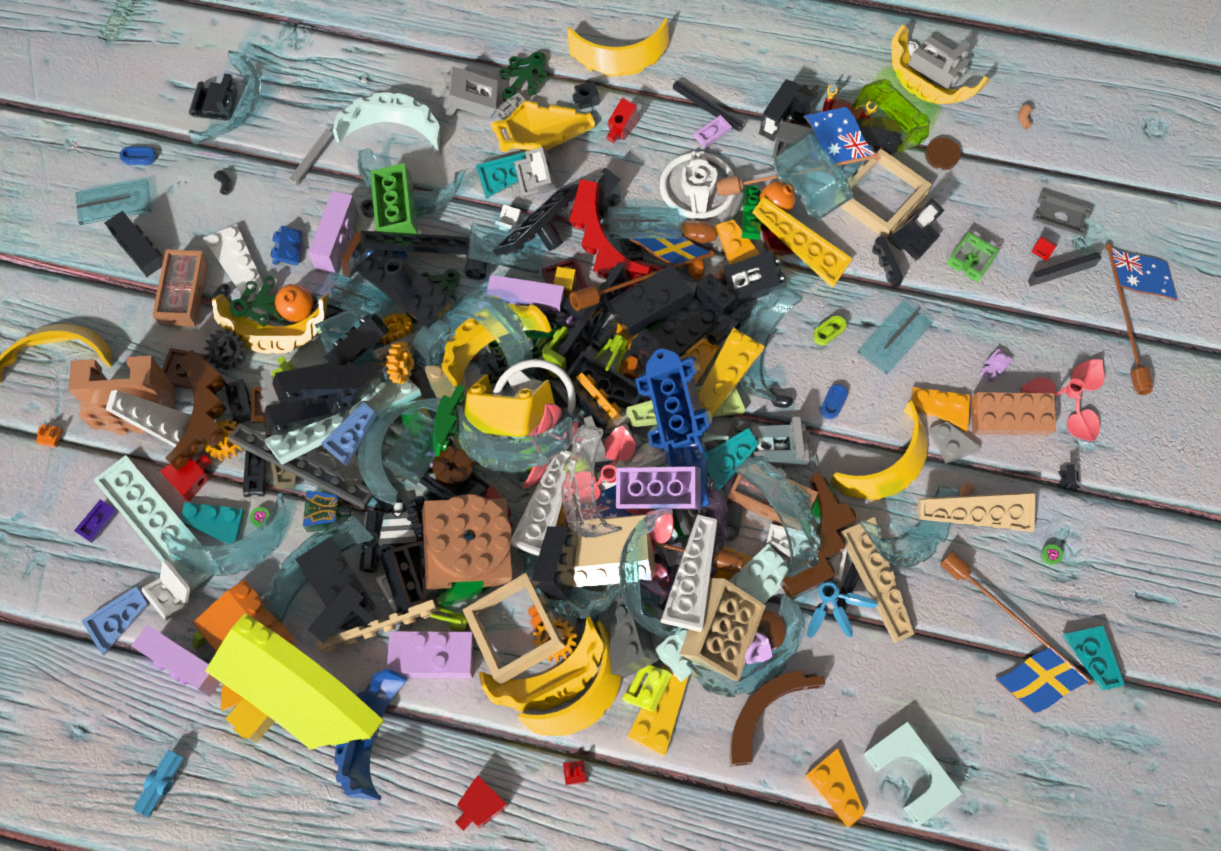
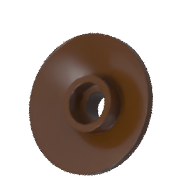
(775, 629)

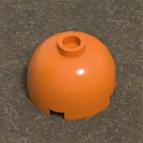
(780, 195)
(294, 302)

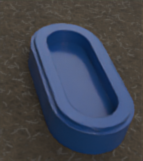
(138, 155)
(834, 401)

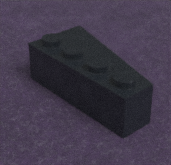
(618, 387)

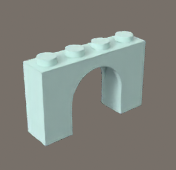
(939, 789)

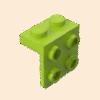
(550, 351)

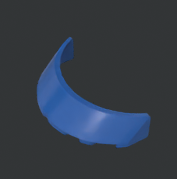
(354, 757)

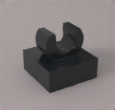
(1072, 477)

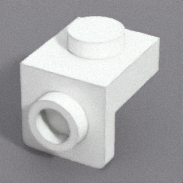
(508, 218)

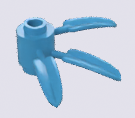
(838, 612)

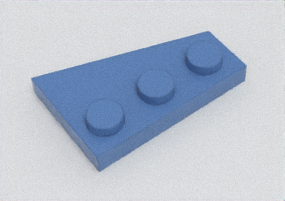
(350, 433)
(114, 619)

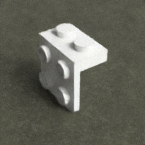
(169, 592)

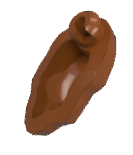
(698, 231)

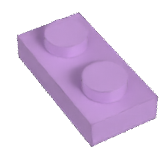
(712, 131)

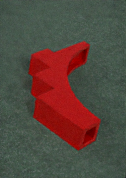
(586, 216)

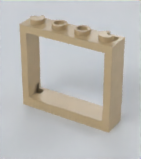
(870, 219)
(533, 657)

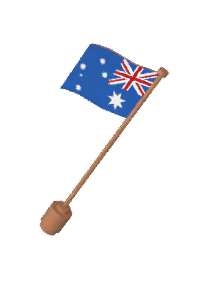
(835, 132)

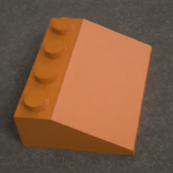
(229, 608)

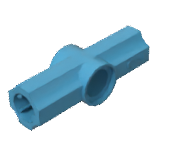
(158, 783)

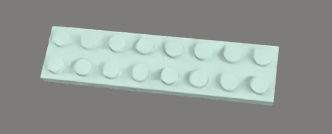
(311, 436)
(147, 513)
(757, 578)

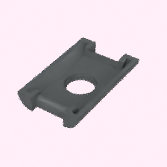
(1075, 213)

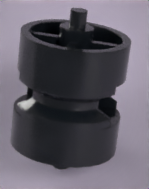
(475, 269)

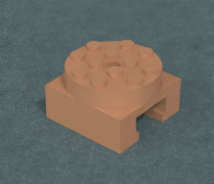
(93, 391)
(456, 559)

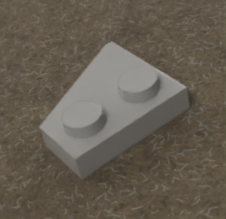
(951, 442)

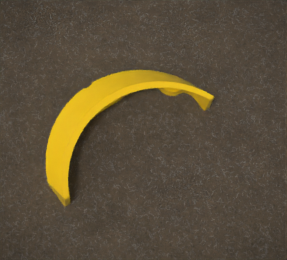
(619, 60)
(917, 84)
(53, 334)
(473, 336)
(269, 338)
(895, 478)
(553, 686)
(585, 710)

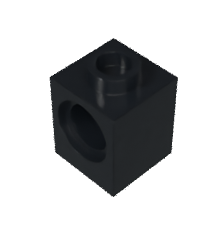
(586, 95)

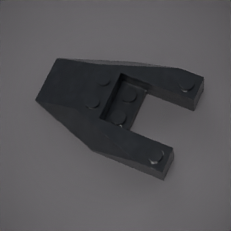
(319, 393)

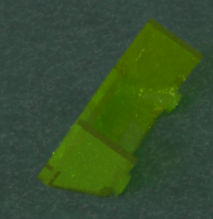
(898, 108)

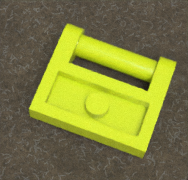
(651, 690)

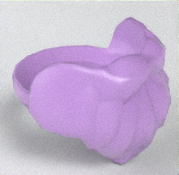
(759, 650)

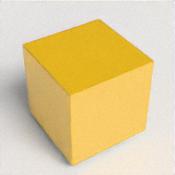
(249, 721)

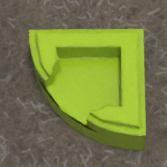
(198, 640)

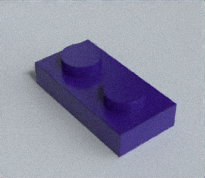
(96, 521)

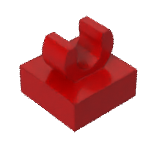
(1044, 248)
(574, 772)

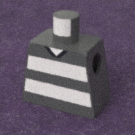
(396, 528)

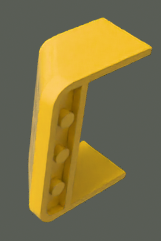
(506, 414)

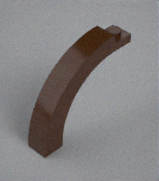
(742, 734)

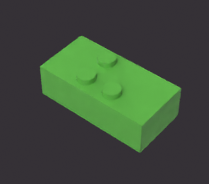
(393, 199)

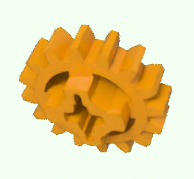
(399, 327)
(400, 362)
(227, 448)
(567, 633)

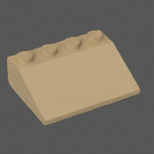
(599, 557)
(727, 629)

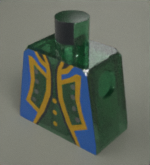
(323, 510)

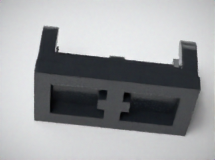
(239, 401)

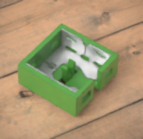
(975, 251)

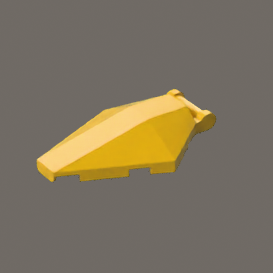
(540, 126)

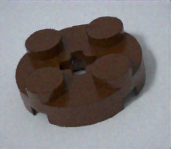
(456, 476)

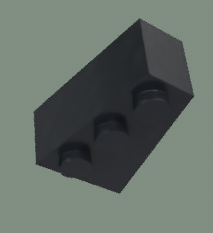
(610, 192)
(134, 243)
(357, 340)
(556, 563)
(406, 575)

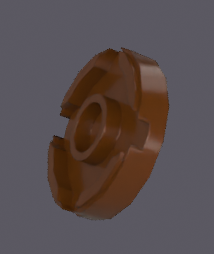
(943, 153)

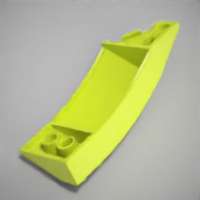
(290, 687)

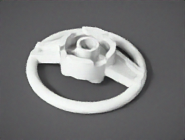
(696, 188)
(519, 381)

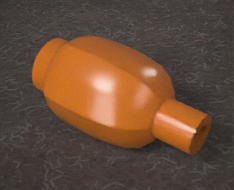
(696, 269)

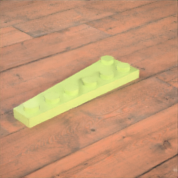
(644, 415)

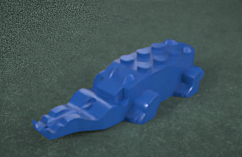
(677, 412)

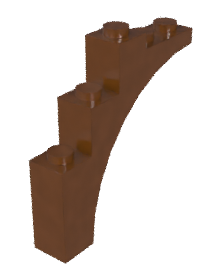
(206, 408)
(832, 520)

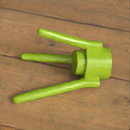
(618, 346)
(457, 621)

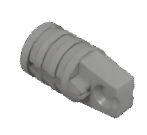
(509, 106)

